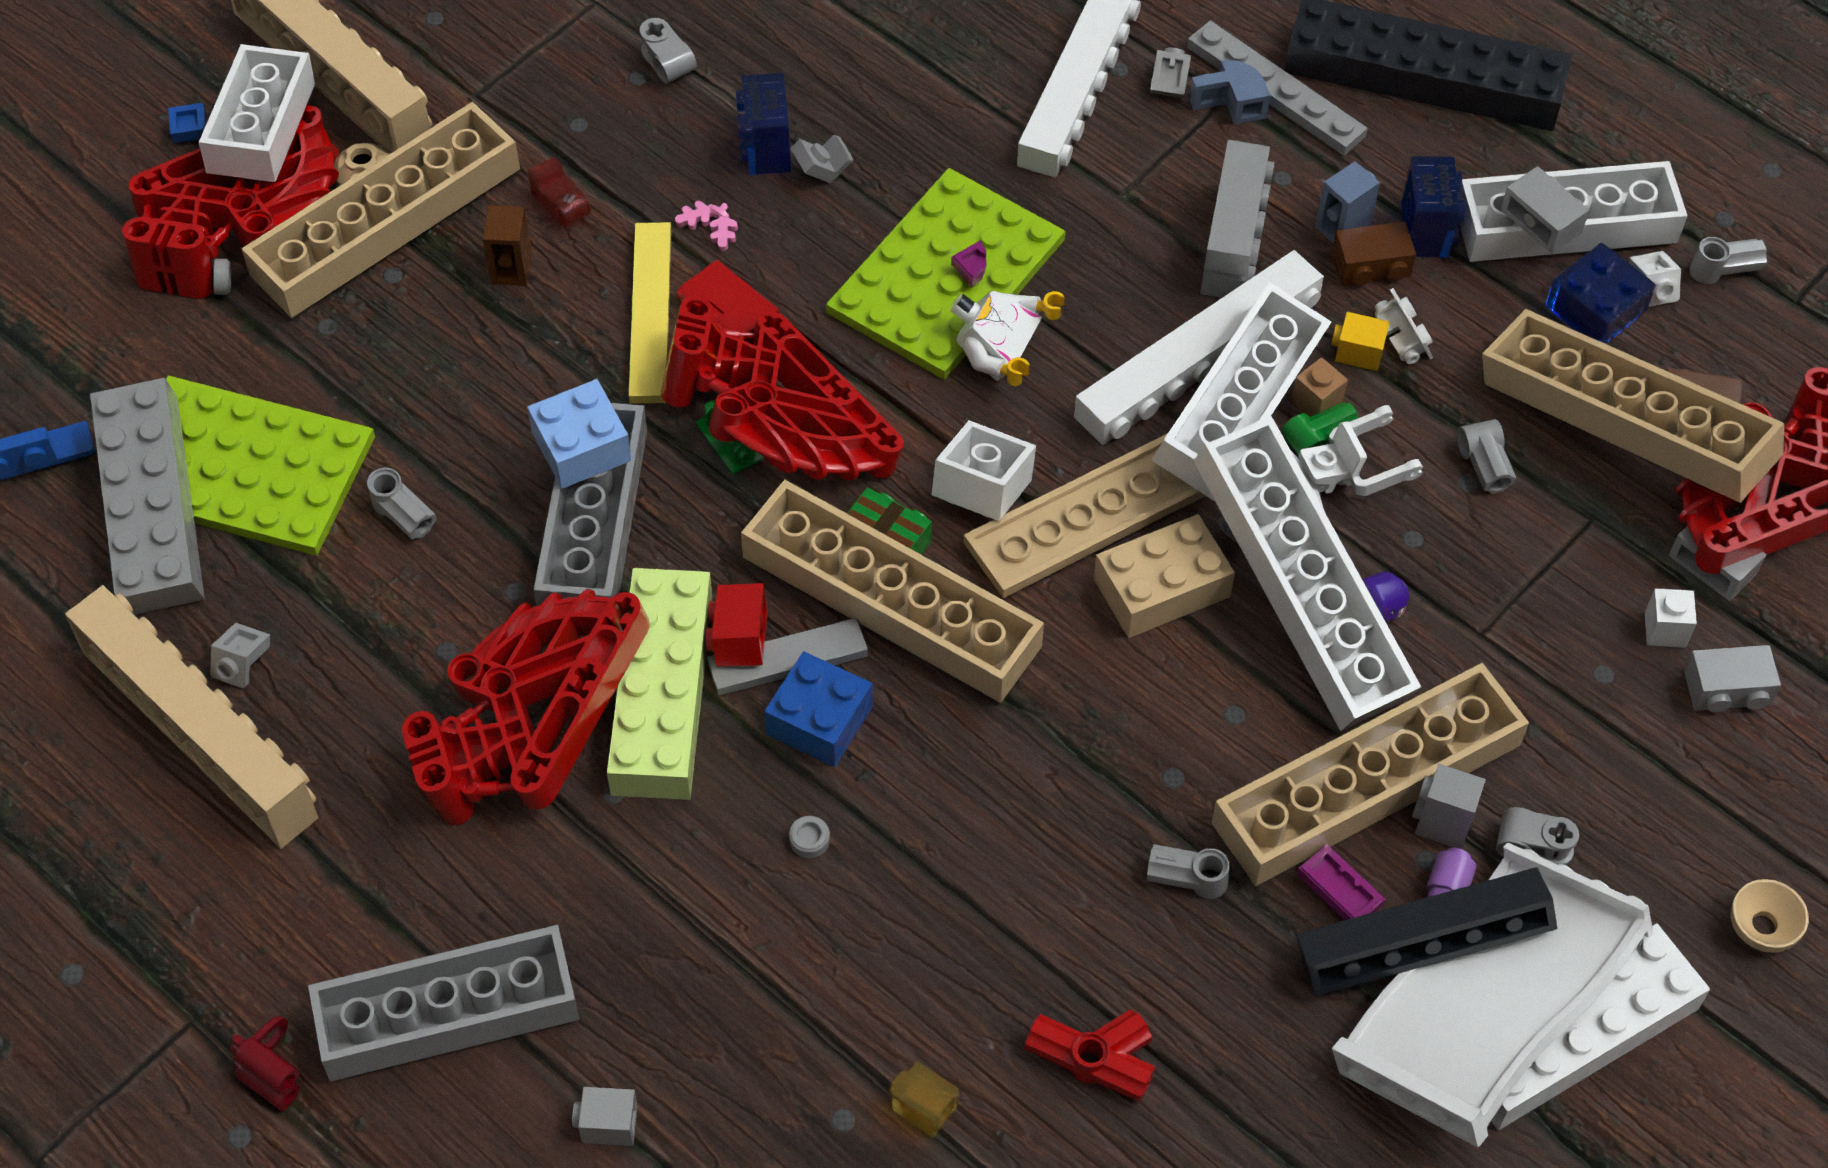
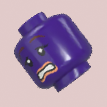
(1388, 594)

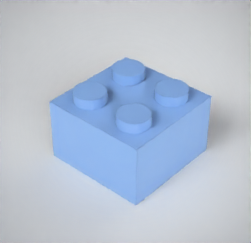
(579, 433)

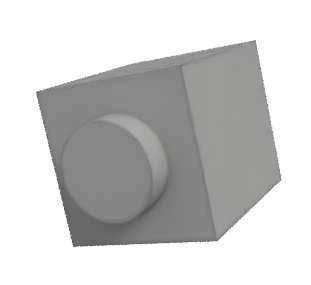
(606, 1116)

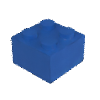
(818, 708)

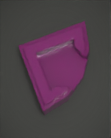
(971, 263)

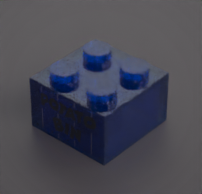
(764, 124)
(1432, 204)
(1600, 294)

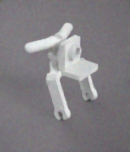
(1344, 457)

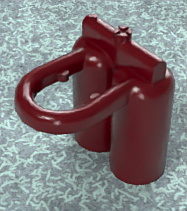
(263, 1068)

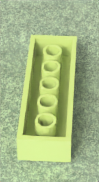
(662, 688)

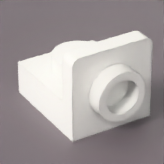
(1661, 271)

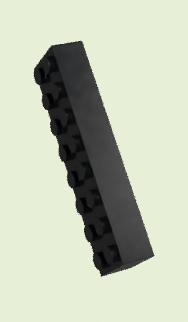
(1428, 63)

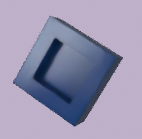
(187, 122)

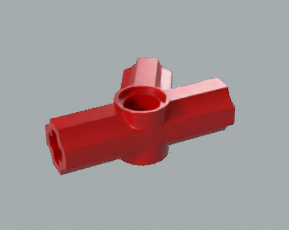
(1112, 1045)

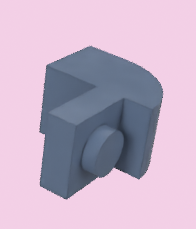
(1236, 86)

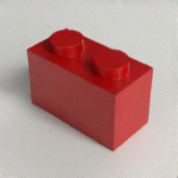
(738, 625)

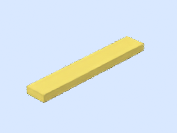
(650, 311)

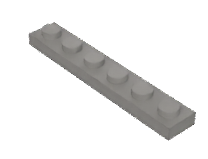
(1286, 92)

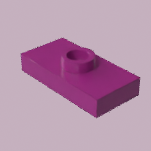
(1340, 884)

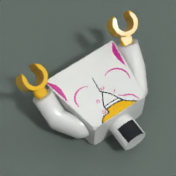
(1000, 329)

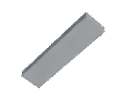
(831, 643)

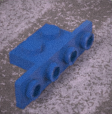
(44, 448)

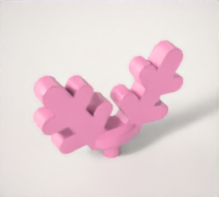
(720, 226)

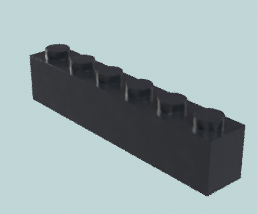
(1427, 931)

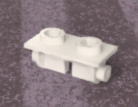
(1411, 339)

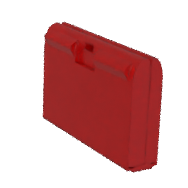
(733, 300)

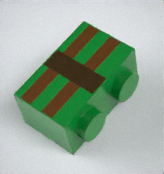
(893, 519)

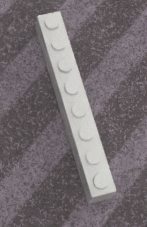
(1074, 84)
(1185, 354)

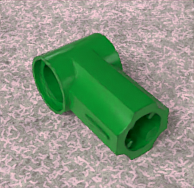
(1314, 431)

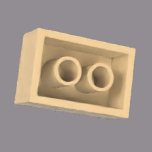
(1163, 575)

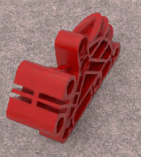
(191, 202)
(808, 425)
(1763, 521)
(581, 674)

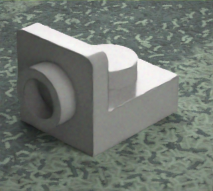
(1170, 73)
(823, 161)
(236, 653)

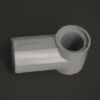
(1718, 258)
(1485, 447)
(400, 504)
(1185, 867)

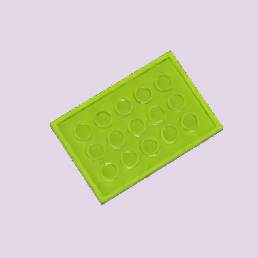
(908, 281)
(266, 465)

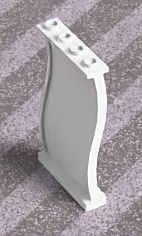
(1469, 1027)

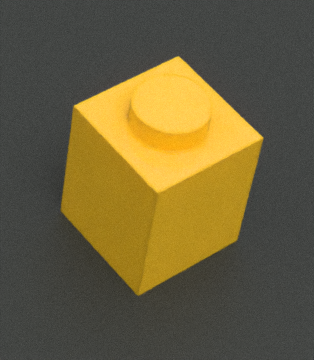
(1360, 341)

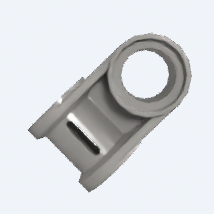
(665, 50)
(1538, 834)

